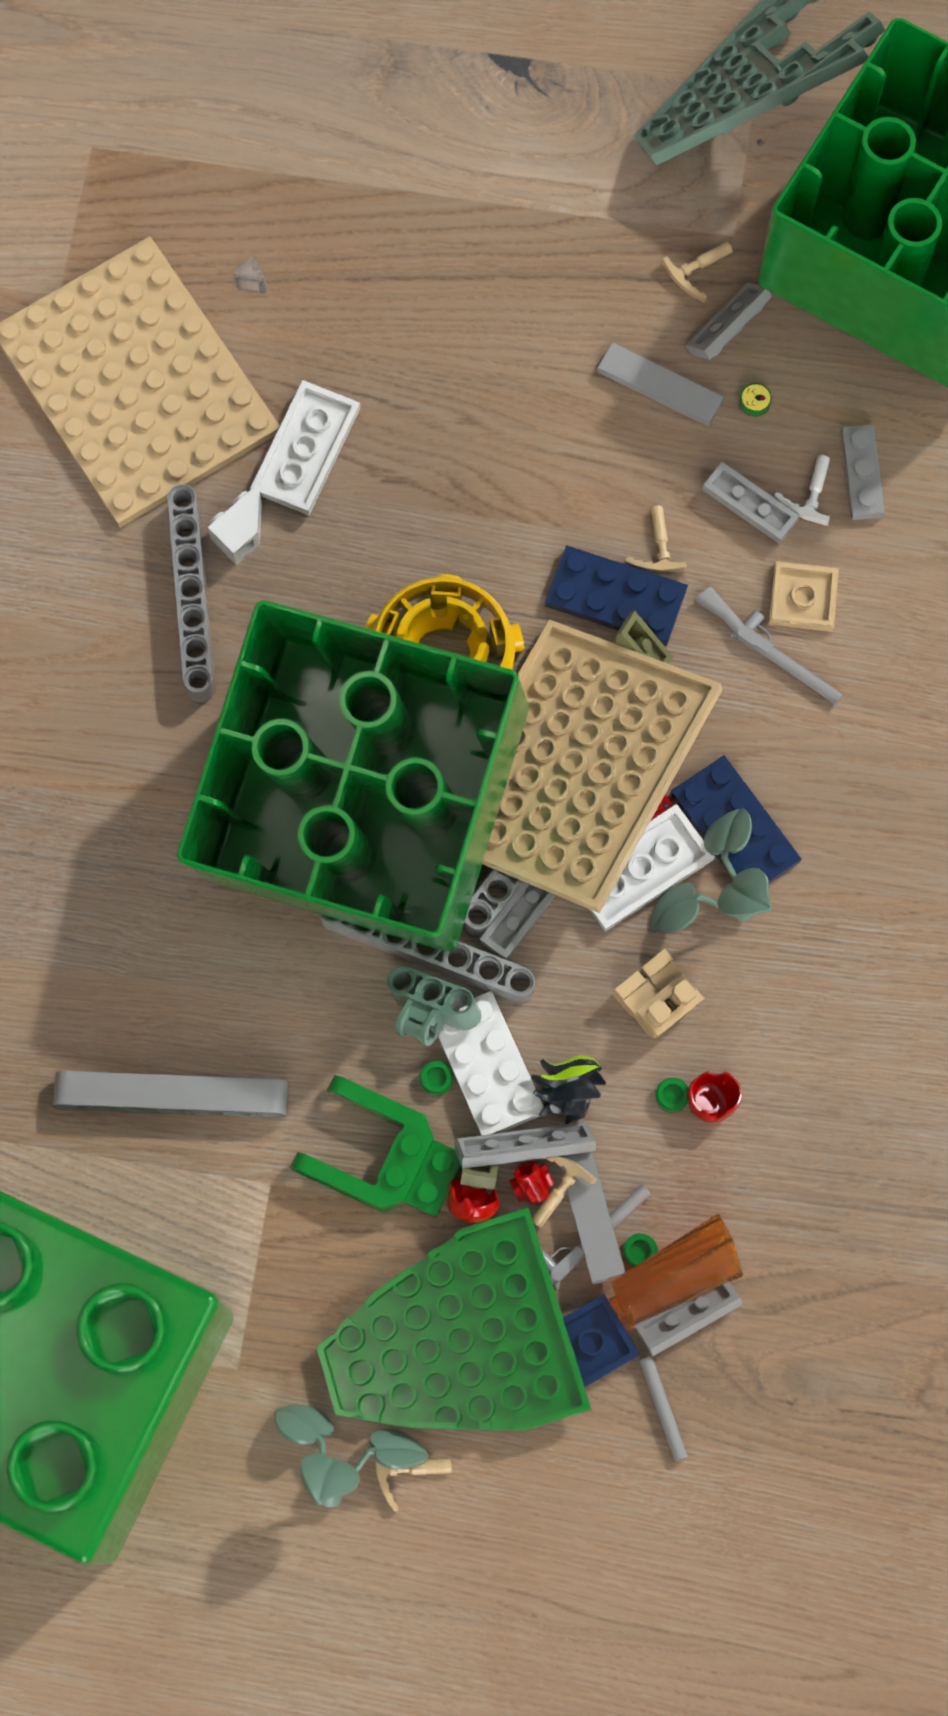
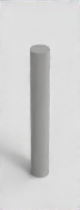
(663, 1408)

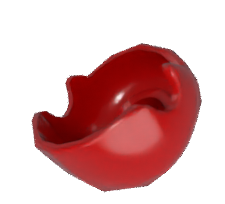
(714, 1096)
(471, 1203)

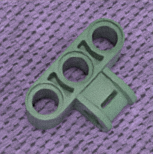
(426, 1018)

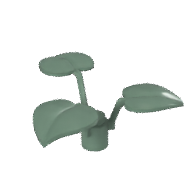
(741, 899)
(329, 1478)

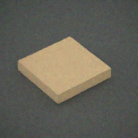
(803, 596)

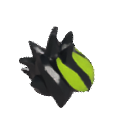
(569, 1086)

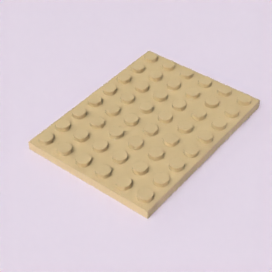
(135, 381)
(592, 761)

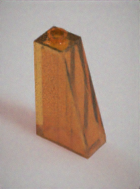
(677, 1273)

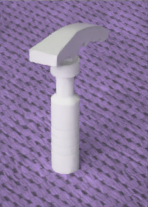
(808, 512)

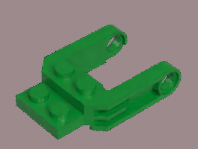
(415, 1167)

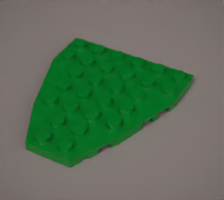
(460, 1340)

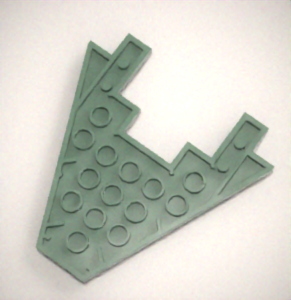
(747, 79)

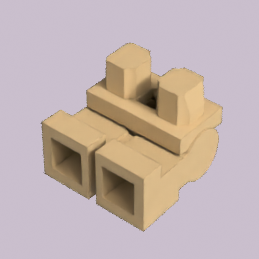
(658, 995)

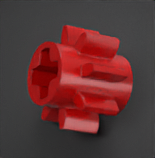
(531, 1182)

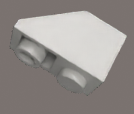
(239, 528)

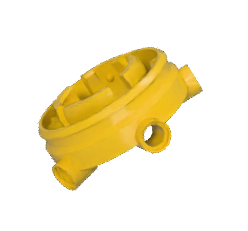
(448, 612)

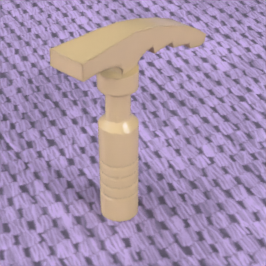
(679, 274)
(660, 535)
(557, 1194)
(429, 1467)

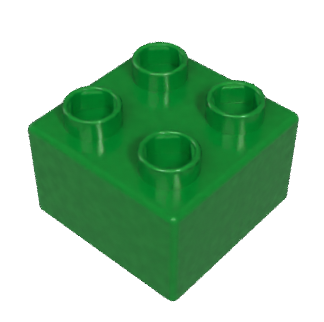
(867, 208)
(355, 775)
(91, 1379)

